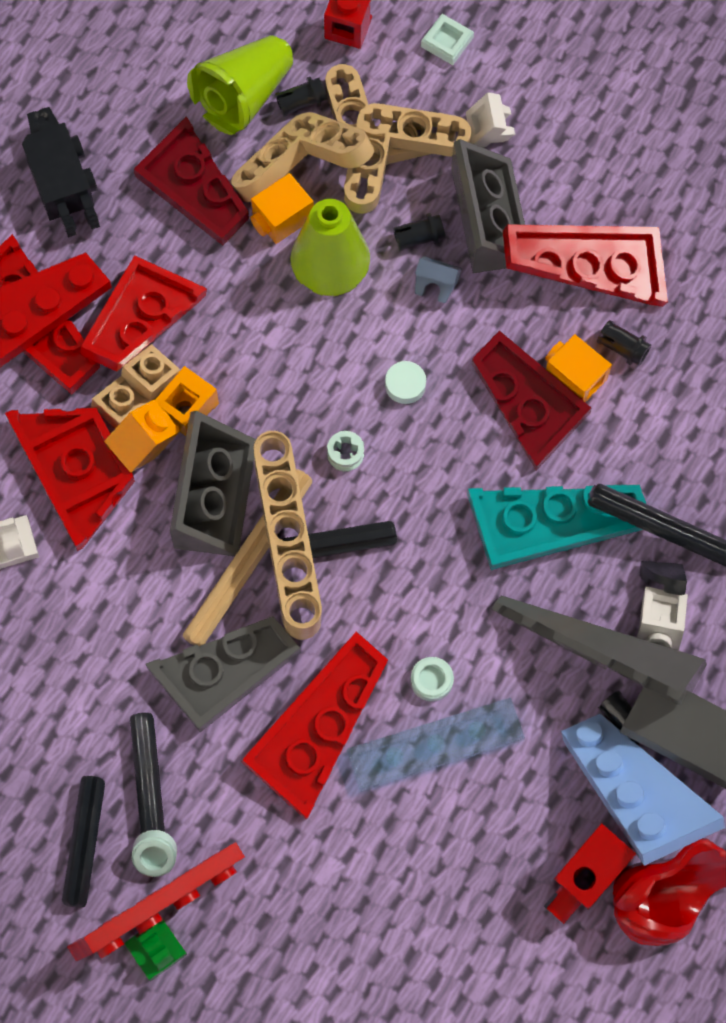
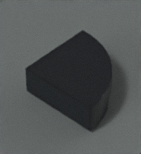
(669, 574)

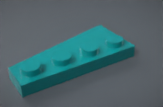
(538, 523)

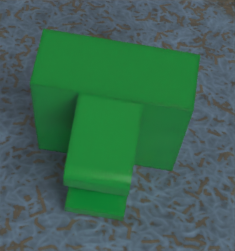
(155, 950)

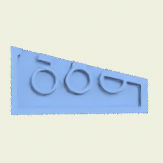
(641, 795)

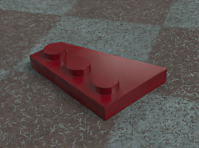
(190, 181)
(529, 397)

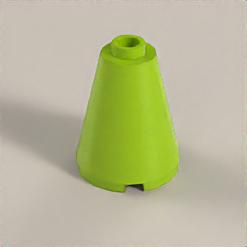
(239, 82)
(330, 250)

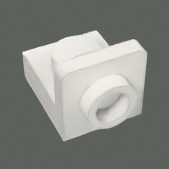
(662, 618)

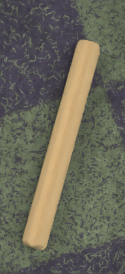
(236, 574)

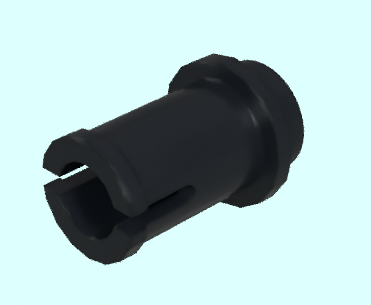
(301, 96)
(419, 232)
(624, 343)
(616, 710)

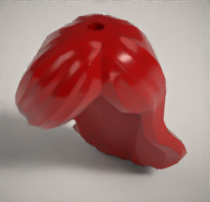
(664, 898)

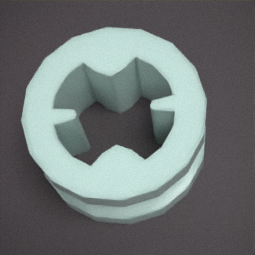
(335, 457)

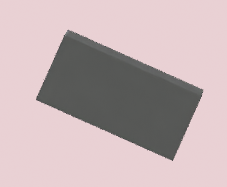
(486, 202)
(212, 487)
(685, 733)

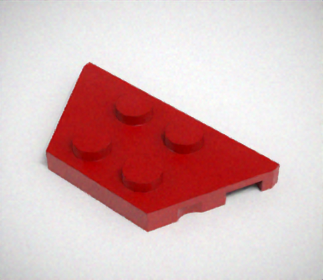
(74, 466)

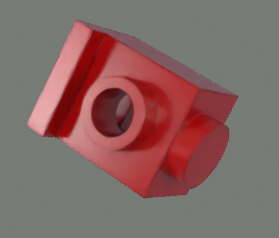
(350, 13)

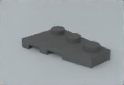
(221, 673)

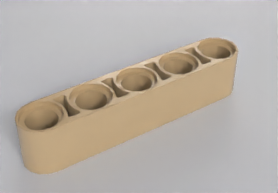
(281, 515)

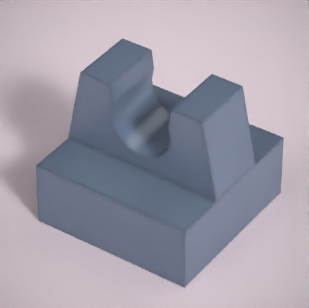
(436, 272)

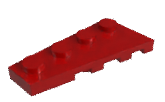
(45, 301)
(309, 736)

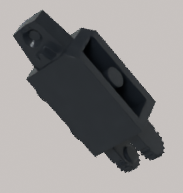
(58, 171)

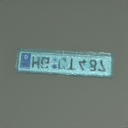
(435, 744)

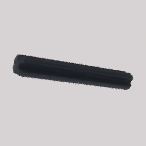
(658, 523)

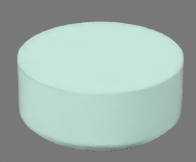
(405, 382)
(432, 679)
(154, 853)

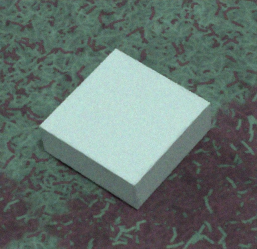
(447, 39)

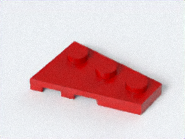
(138, 312)

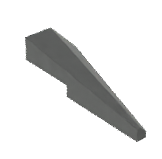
(644, 662)

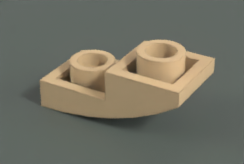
(139, 383)

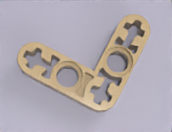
(357, 101)
(302, 136)
(383, 139)

